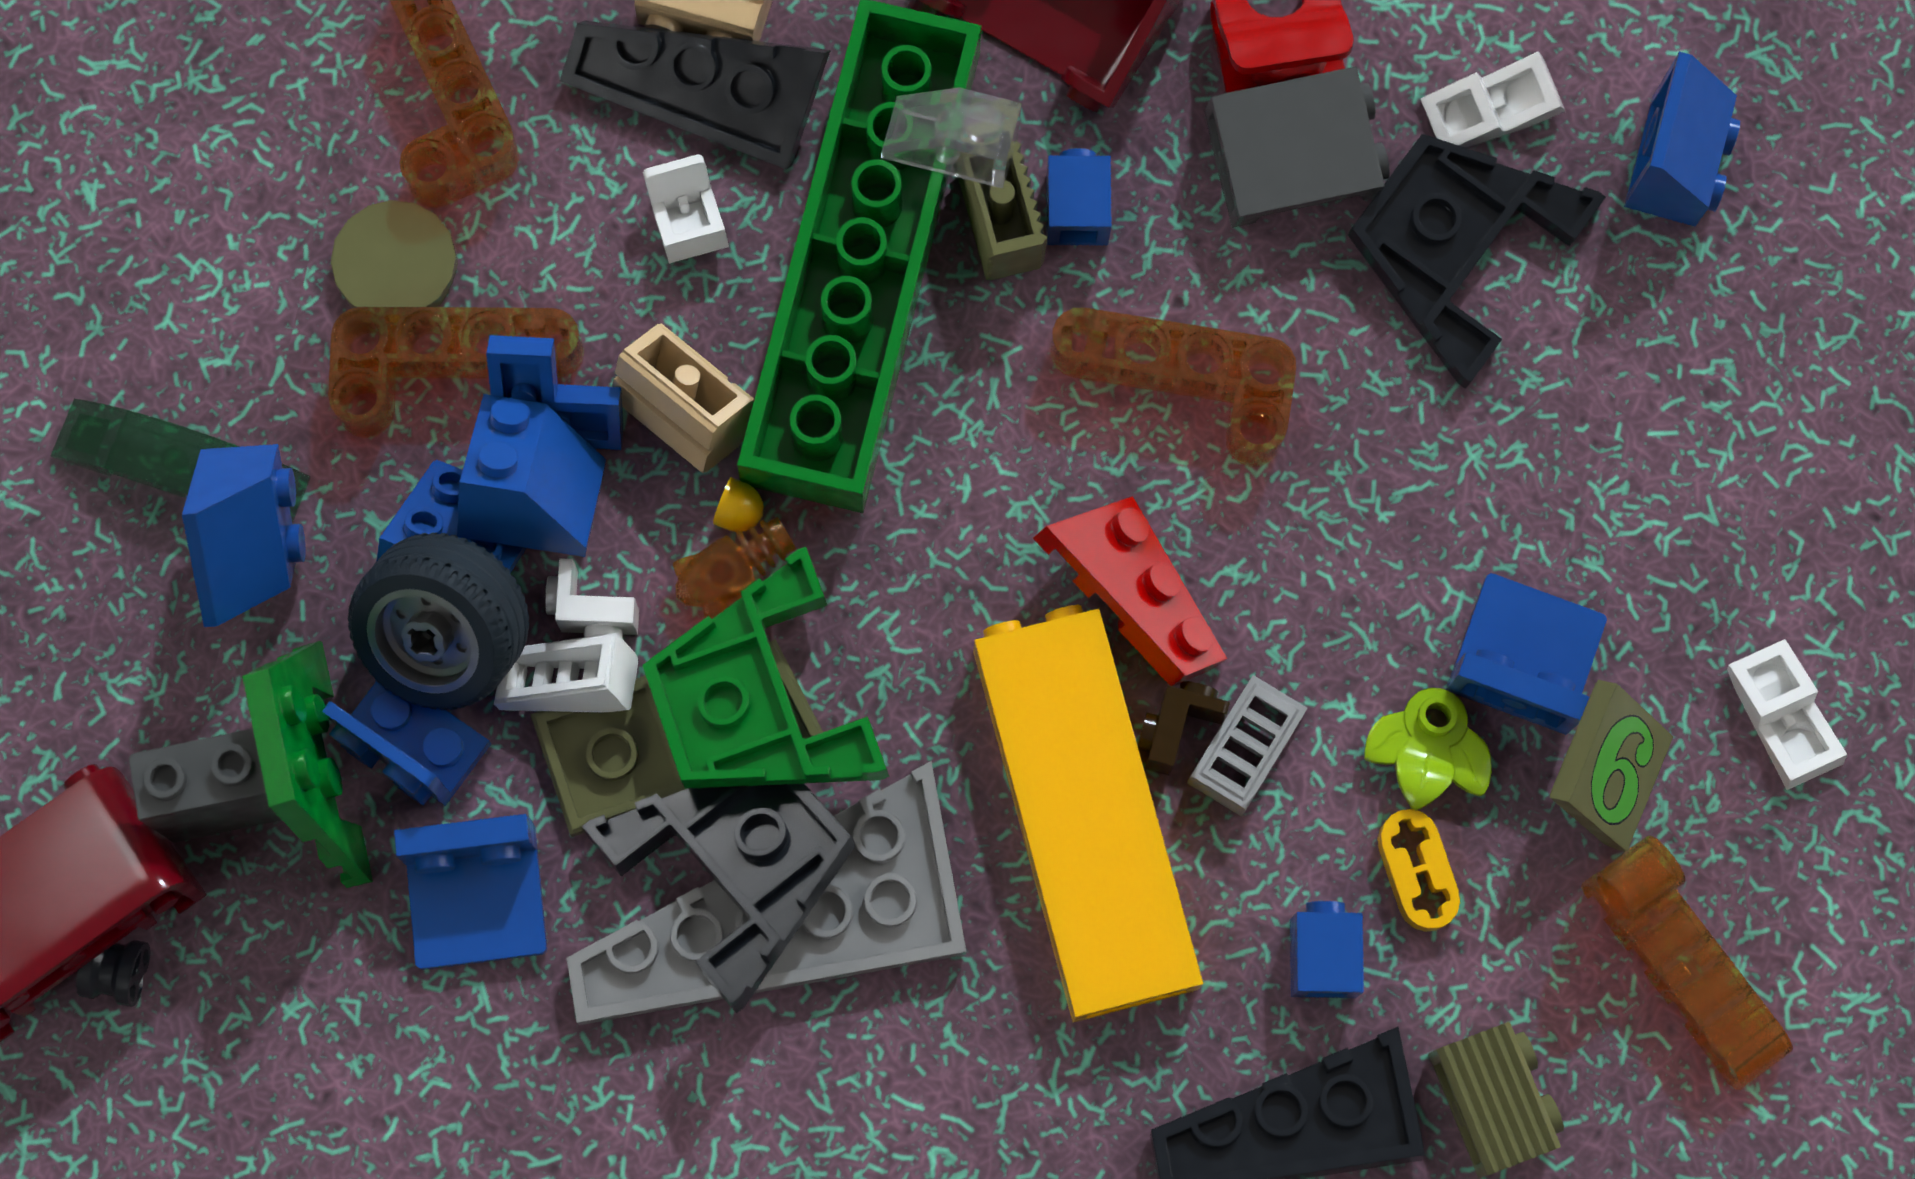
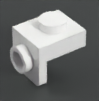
(685, 208)
(588, 613)

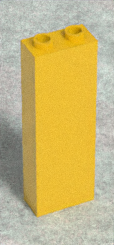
(1086, 813)

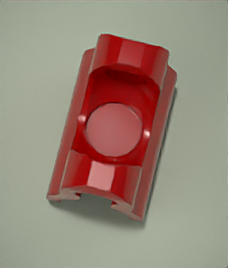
(1272, 50)

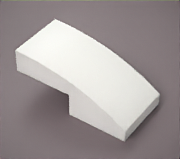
(1495, 104)
(1784, 713)

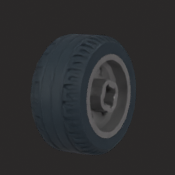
(438, 621)

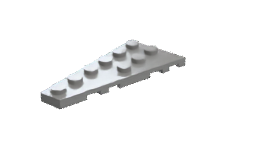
(880, 912)

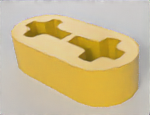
(1433, 865)

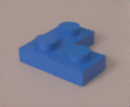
(528, 372)

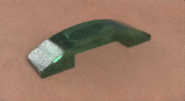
(139, 448)

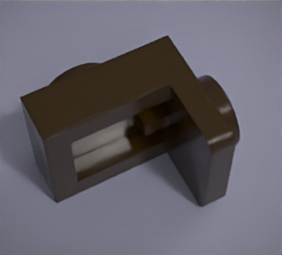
(1163, 732)

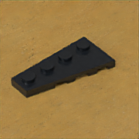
(714, 86)
(1303, 1122)

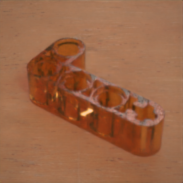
(466, 123)
(455, 358)
(1172, 374)
(1687, 962)

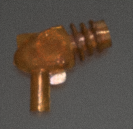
(723, 569)

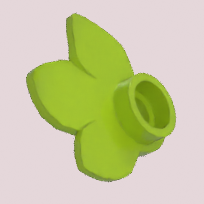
(1428, 755)

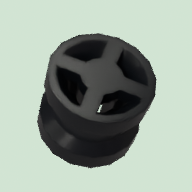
(116, 973)

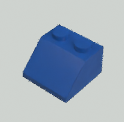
(1683, 144)
(528, 479)
(241, 529)

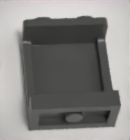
(1295, 144)
(201, 787)

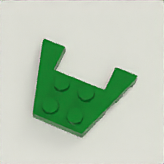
(729, 704)
(296, 773)

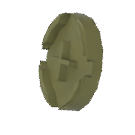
(394, 257)

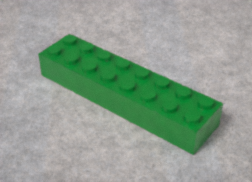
(854, 268)

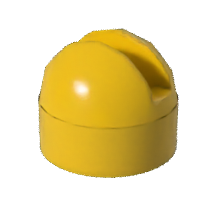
(738, 507)

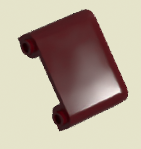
(1085, 41)
(78, 884)

